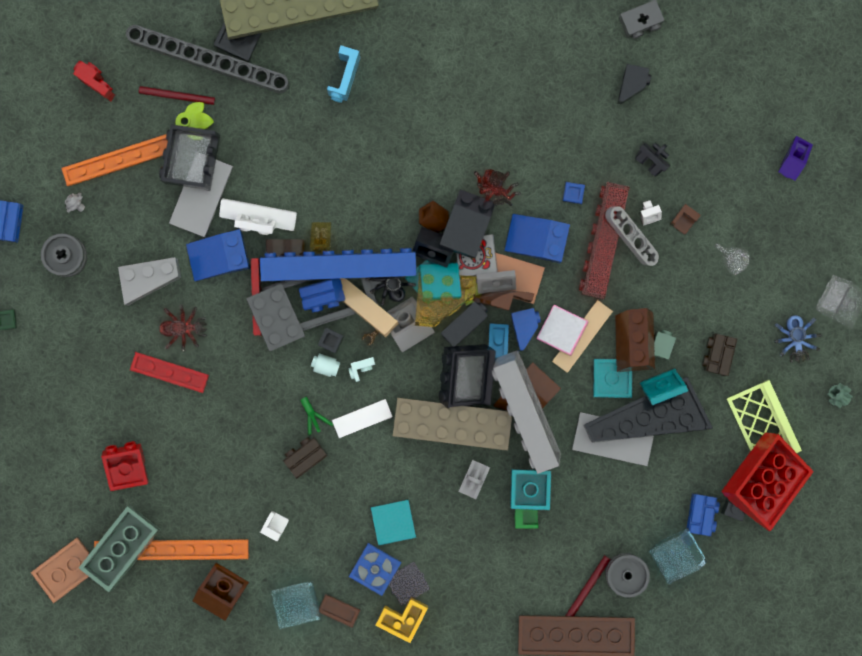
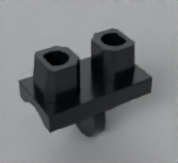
(659, 163)

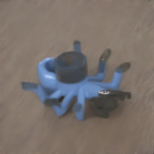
(797, 335)

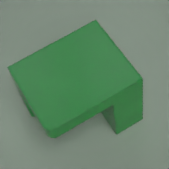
(526, 519)

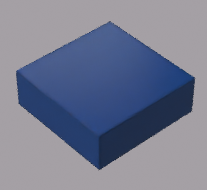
(573, 193)

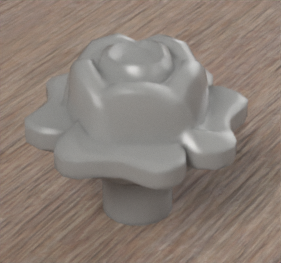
(74, 202)

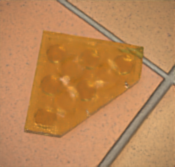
(431, 311)

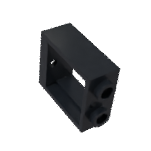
(465, 324)

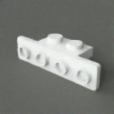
(257, 217)

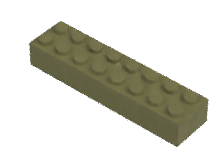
(261, 16)

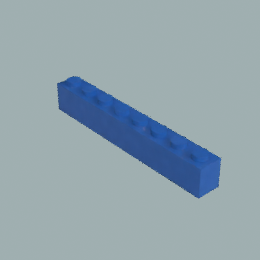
(338, 265)

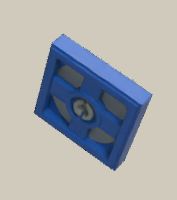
(375, 569)

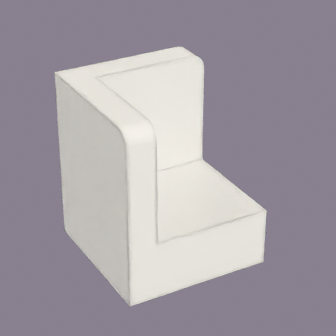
(274, 526)

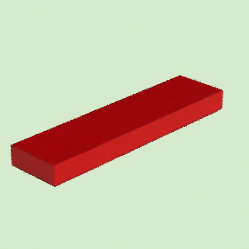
(256, 288)
(169, 372)

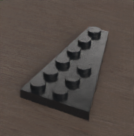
(643, 419)

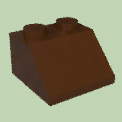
(220, 591)

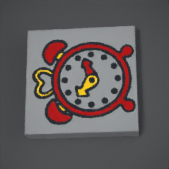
(484, 262)

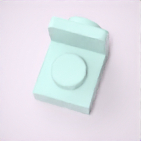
(364, 365)

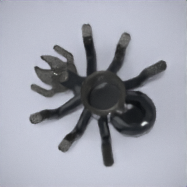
(392, 286)

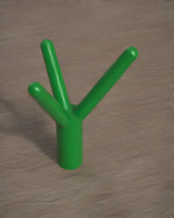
(311, 416)

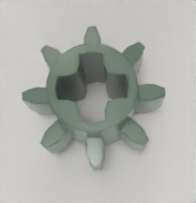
(839, 395)

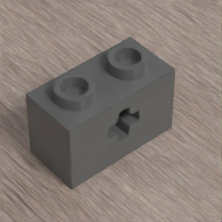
(648, 11)

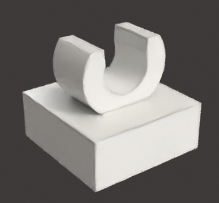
(650, 214)

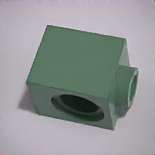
(663, 344)

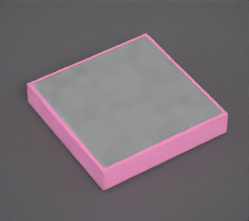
(562, 330)

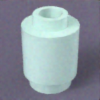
(325, 365)

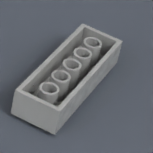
(527, 412)

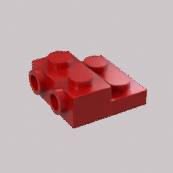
(91, 77)
(124, 466)

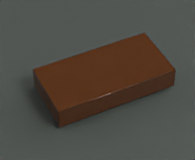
(339, 610)

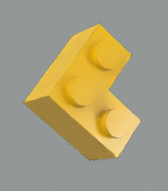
(403, 624)

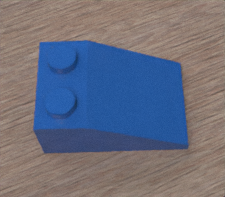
(537, 238)
(218, 255)

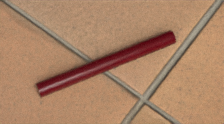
(176, 95)
(588, 586)

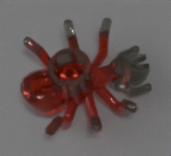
(494, 182)
(179, 327)

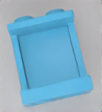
(352, 58)

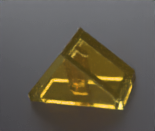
(320, 236)

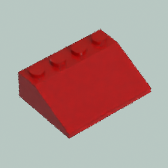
(767, 480)

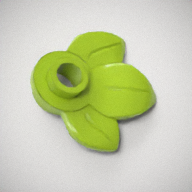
(195, 117)

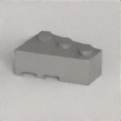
(147, 277)

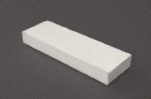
(362, 418)

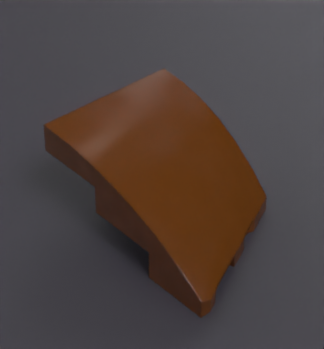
(502, 299)
(543, 386)

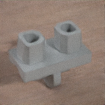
(474, 479)

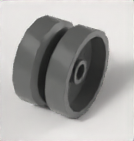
(53, 252)
(637, 569)

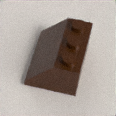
(635, 340)

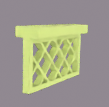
(776, 412)

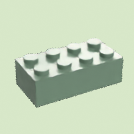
(119, 548)

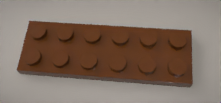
(576, 635)

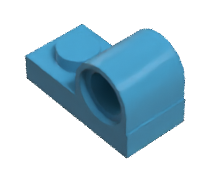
(499, 339)

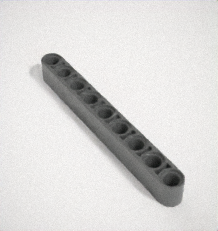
(199, 55)

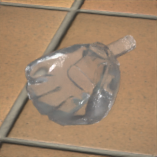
(734, 259)

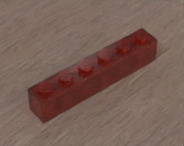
(604, 243)

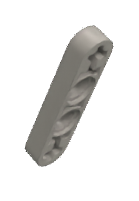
(630, 238)

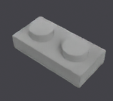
(496, 281)

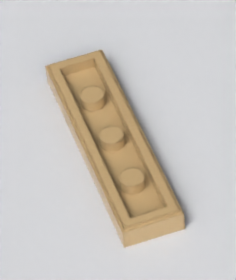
(367, 308)
(596, 317)

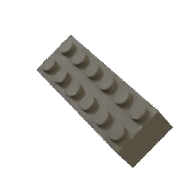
(452, 425)

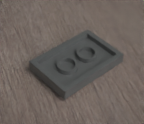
(275, 317)

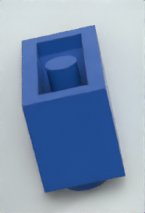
(525, 325)

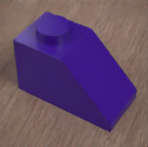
(795, 158)

